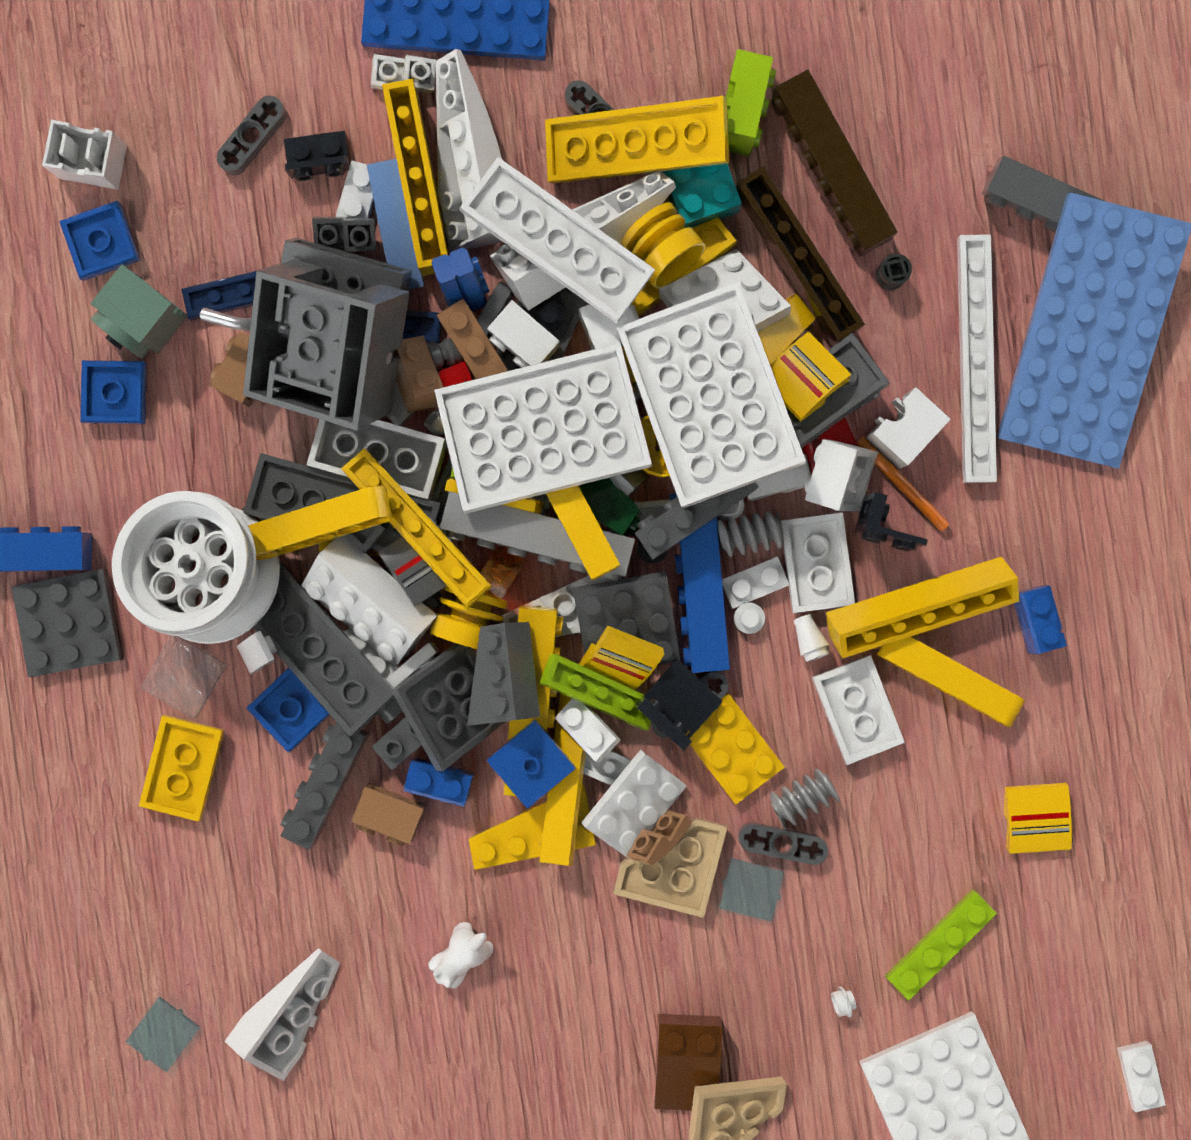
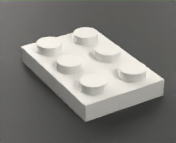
(817, 562)
(858, 710)
(633, 802)

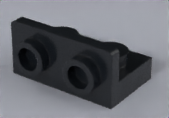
(317, 155)

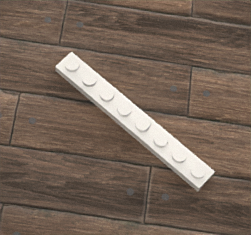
(976, 359)

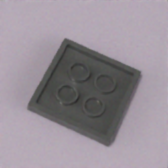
(631, 605)
(67, 623)
(439, 703)

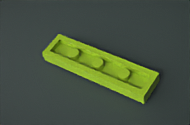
(594, 690)
(940, 944)

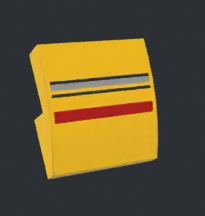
(807, 375)
(622, 657)
(1038, 818)

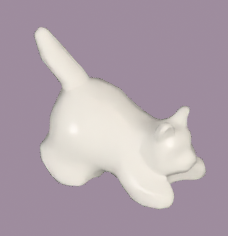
(464, 952)

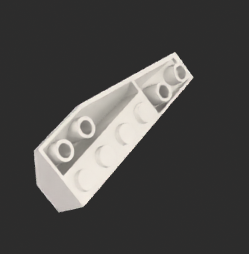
(463, 149)
(609, 213)

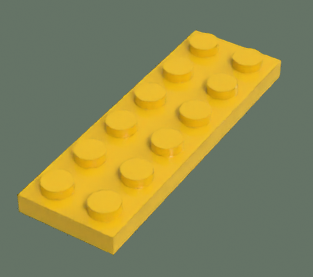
(637, 140)

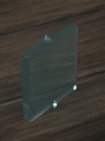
(751, 889)
(163, 1034)

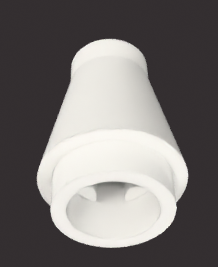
(810, 639)

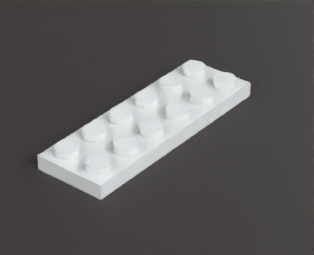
(557, 240)

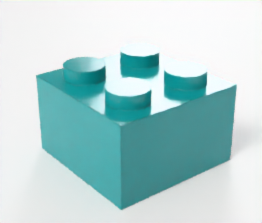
(704, 193)

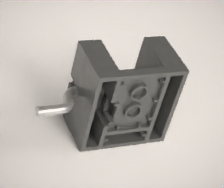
(320, 346)

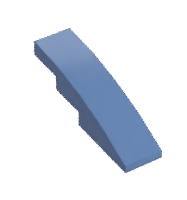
(393, 218)

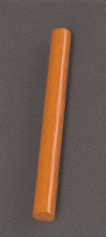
(905, 487)

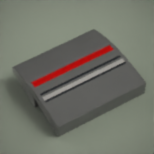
(411, 570)

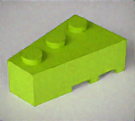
(747, 100)

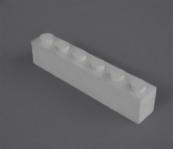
(525, 533)

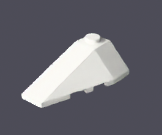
(276, 1026)

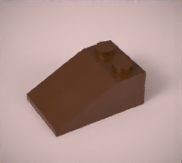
(685, 1058)

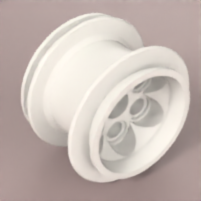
(159, 549)

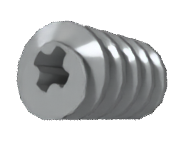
(750, 533)
(803, 797)

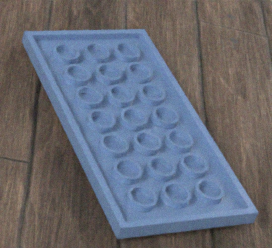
(1094, 330)

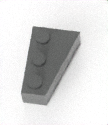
(504, 675)

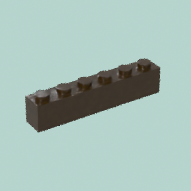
(833, 163)
(798, 256)

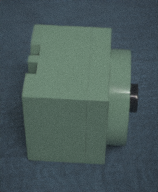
(135, 313)

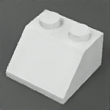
(840, 475)

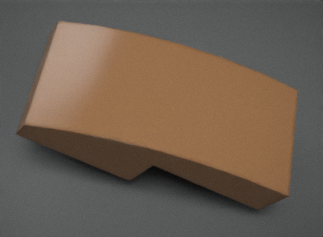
(654, 845)

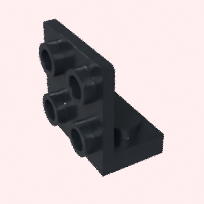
(872, 513)
(678, 704)

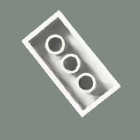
(406, 454)
(367, 600)

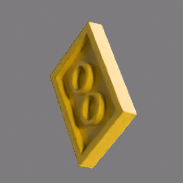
(735, 751)
(181, 768)

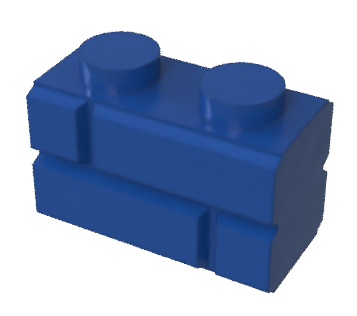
(461, 279)
(1039, 620)
(449, 786)

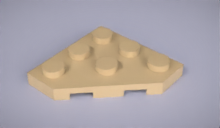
(682, 876)
(735, 1108)

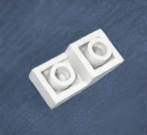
(393, 69)
(782, 482)
(257, 651)

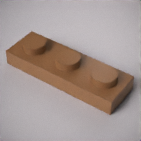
(471, 340)

